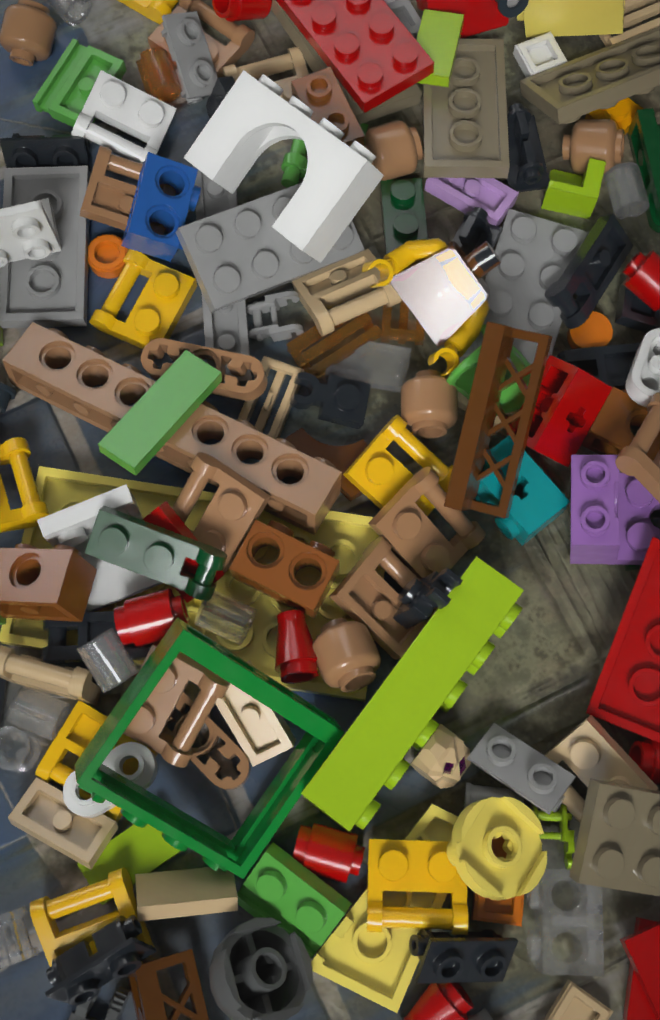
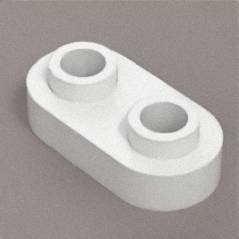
(644, 374)
(143, 777)

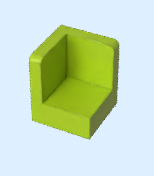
(574, 193)

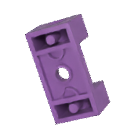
(608, 513)

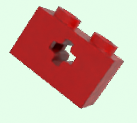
(564, 410)

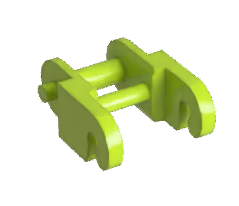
(563, 835)

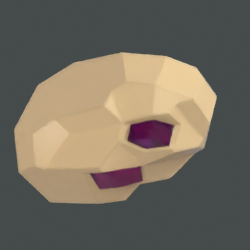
(442, 758)

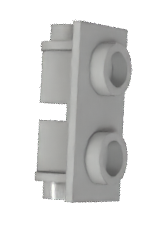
(191, 53)
(522, 768)

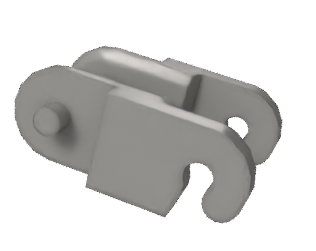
(272, 304)

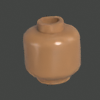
(27, 32)
(595, 140)
(395, 148)
(429, 404)
(346, 655)

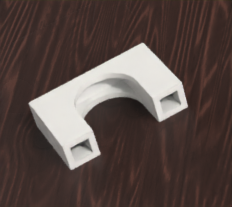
(335, 177)

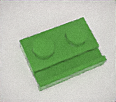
(73, 79)
(294, 896)

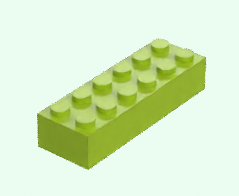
(411, 695)

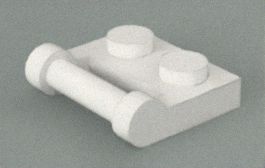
(128, 111)

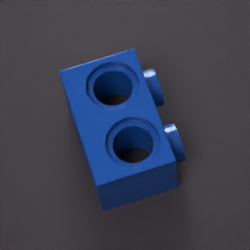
(154, 205)

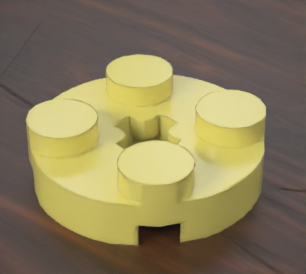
(473, 854)

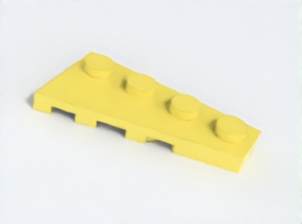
(376, 962)

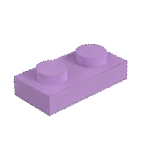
(475, 192)

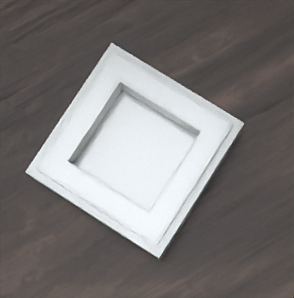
(538, 54)

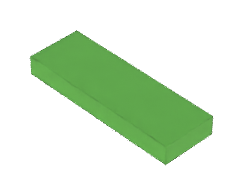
(160, 412)

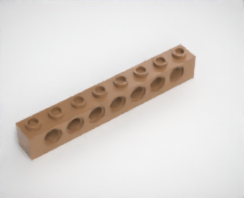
(34, 366)

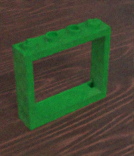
(178, 827)

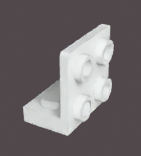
(28, 232)
(73, 528)

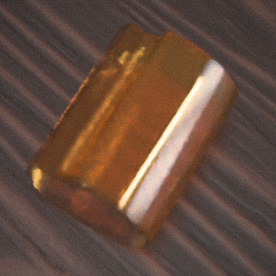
(158, 75)

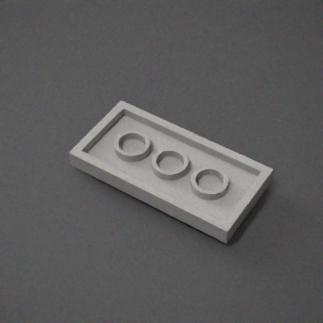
(243, 256)
(532, 258)
(55, 287)

